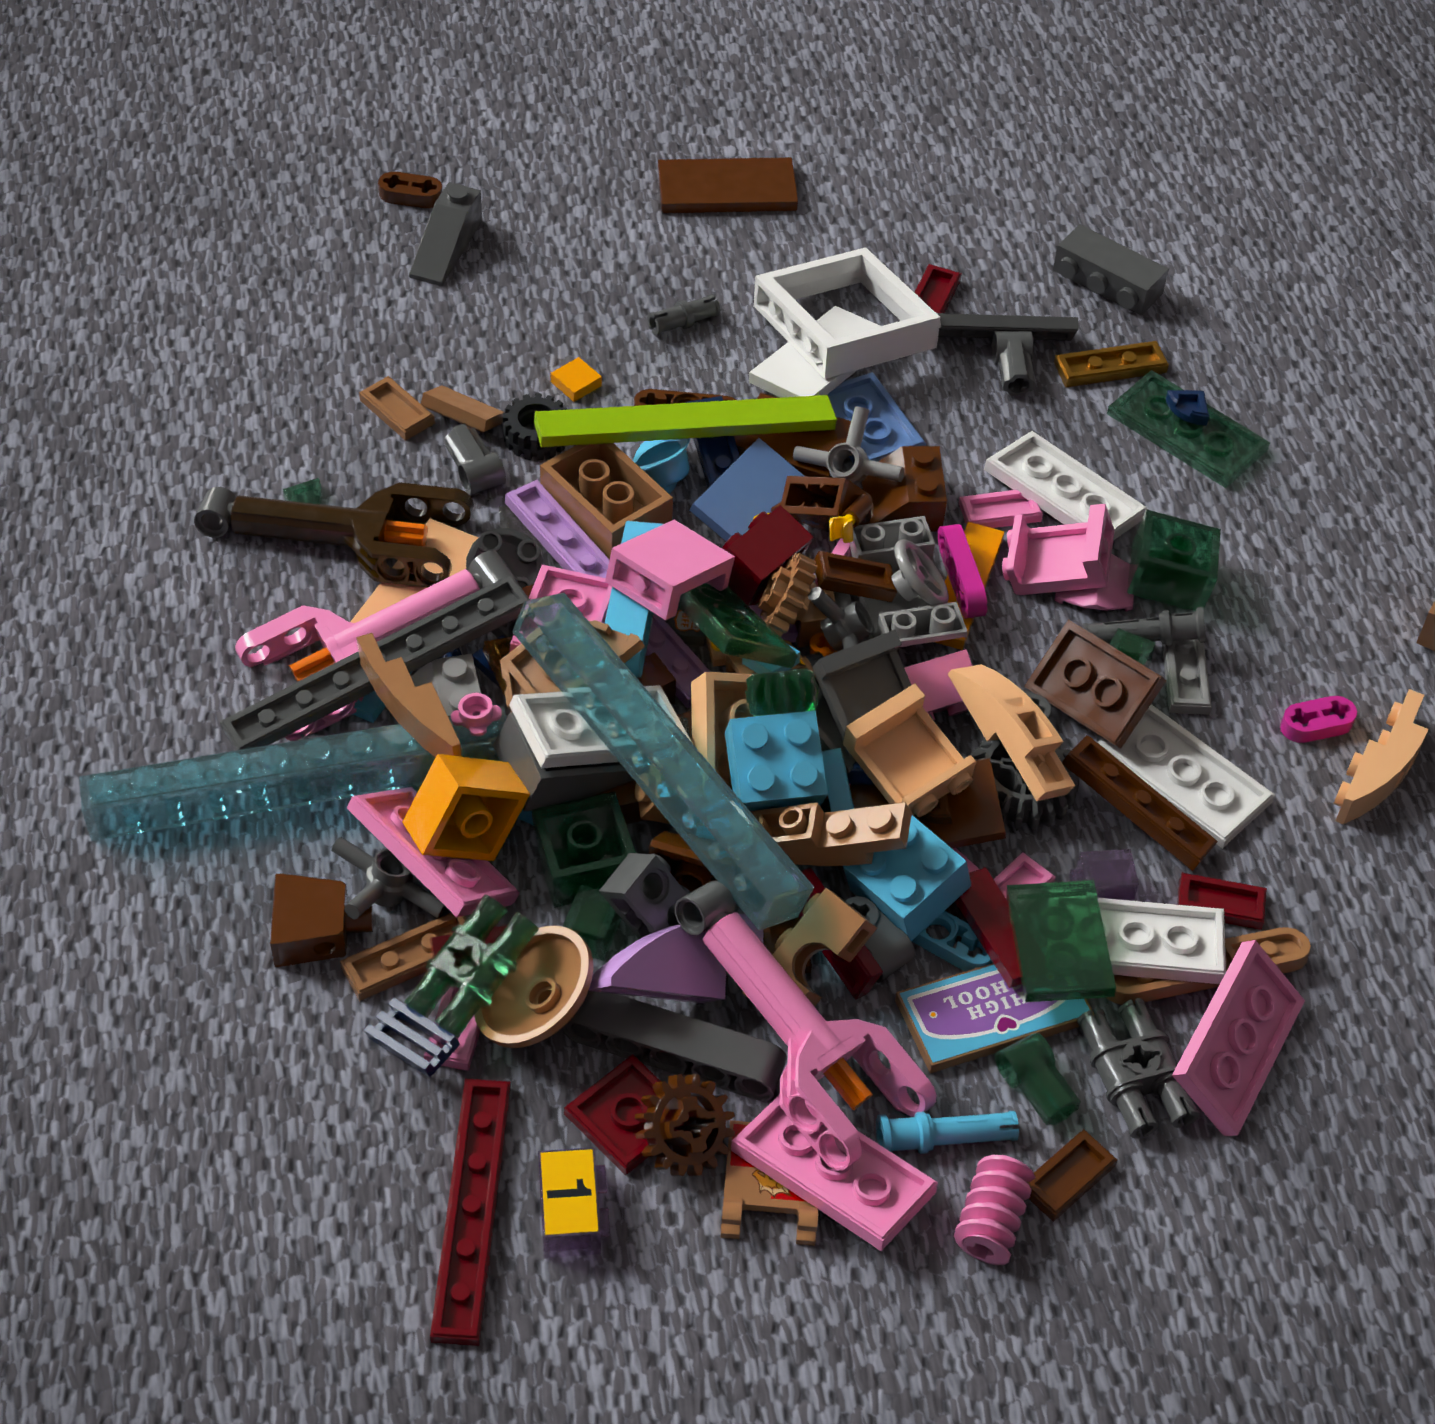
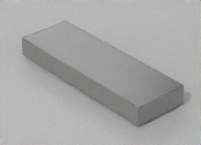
(1187, 677)

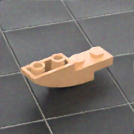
(1024, 730)
(1383, 762)

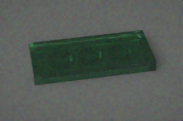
(1216, 450)
(735, 626)

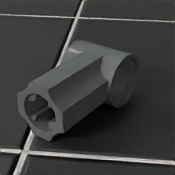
(1014, 356)
(476, 466)

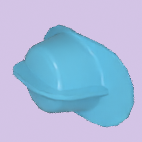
(664, 461)

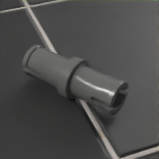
(683, 314)

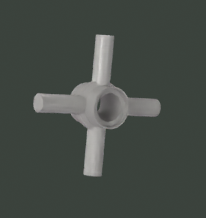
(835, 457)

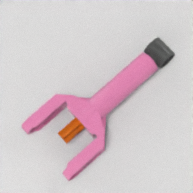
(339, 635)
(814, 1045)

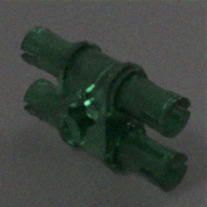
(465, 948)

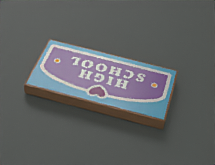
(977, 1016)

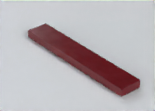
(471, 1213)

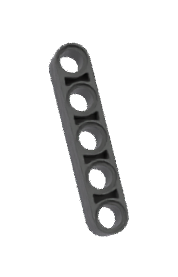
(678, 1044)

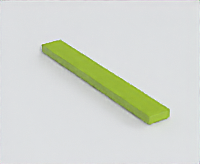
(684, 420)

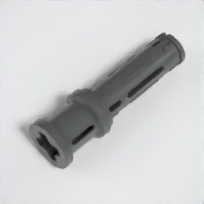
(1164, 628)

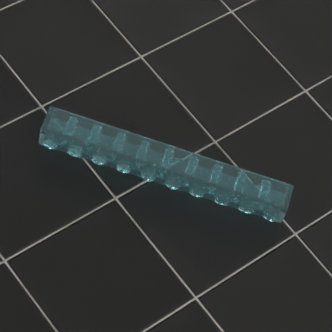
(663, 761)
(263, 779)

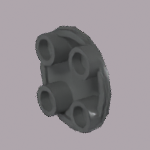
(516, 549)

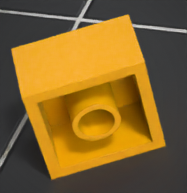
(465, 808)

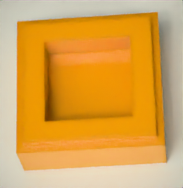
(576, 379)

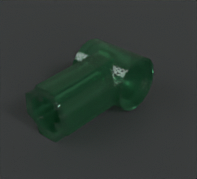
(1032, 1069)

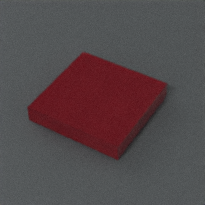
(608, 1113)

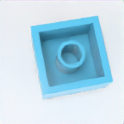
(776, 760)
(912, 882)

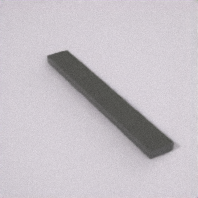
(346, 680)

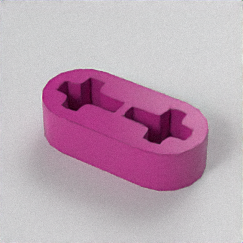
(1320, 722)

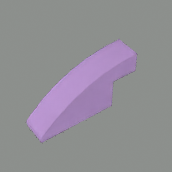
(666, 967)

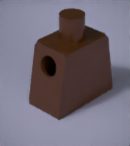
(312, 920)

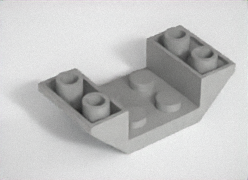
(914, 619)

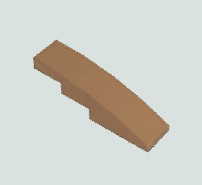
(413, 707)

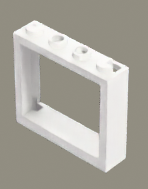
(776, 300)

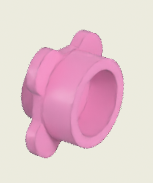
(476, 713)

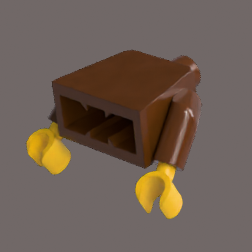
(827, 504)

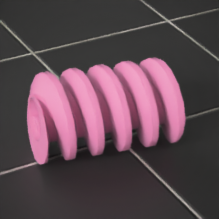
(994, 1209)

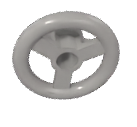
(918, 575)

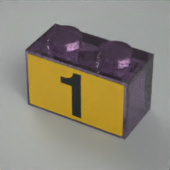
(571, 1202)

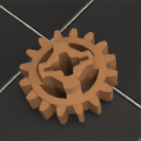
(787, 593)

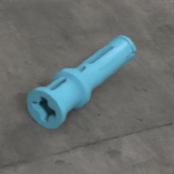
(925, 1132)

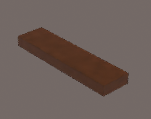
(1139, 802)

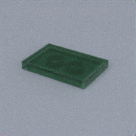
(1060, 941)

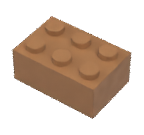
(603, 491)

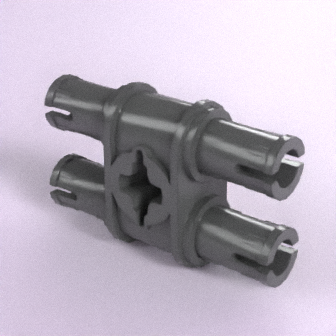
(1137, 1068)

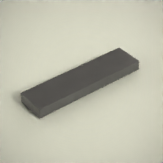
(985, 325)

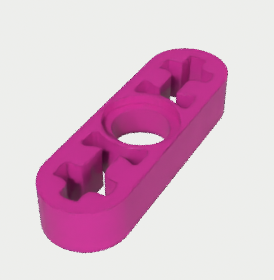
(962, 571)

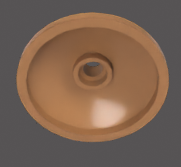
(542, 992)

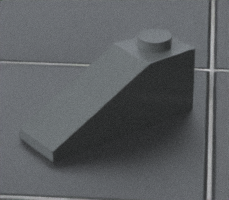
(448, 233)

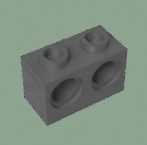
(644, 906)

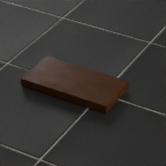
(727, 185)
(973, 811)

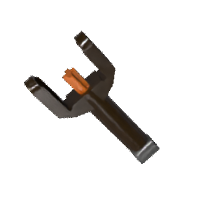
(365, 529)

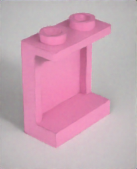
(1059, 555)
(665, 565)

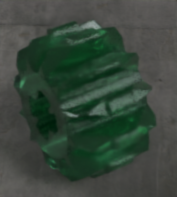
(782, 692)

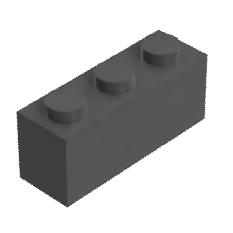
(1110, 269)

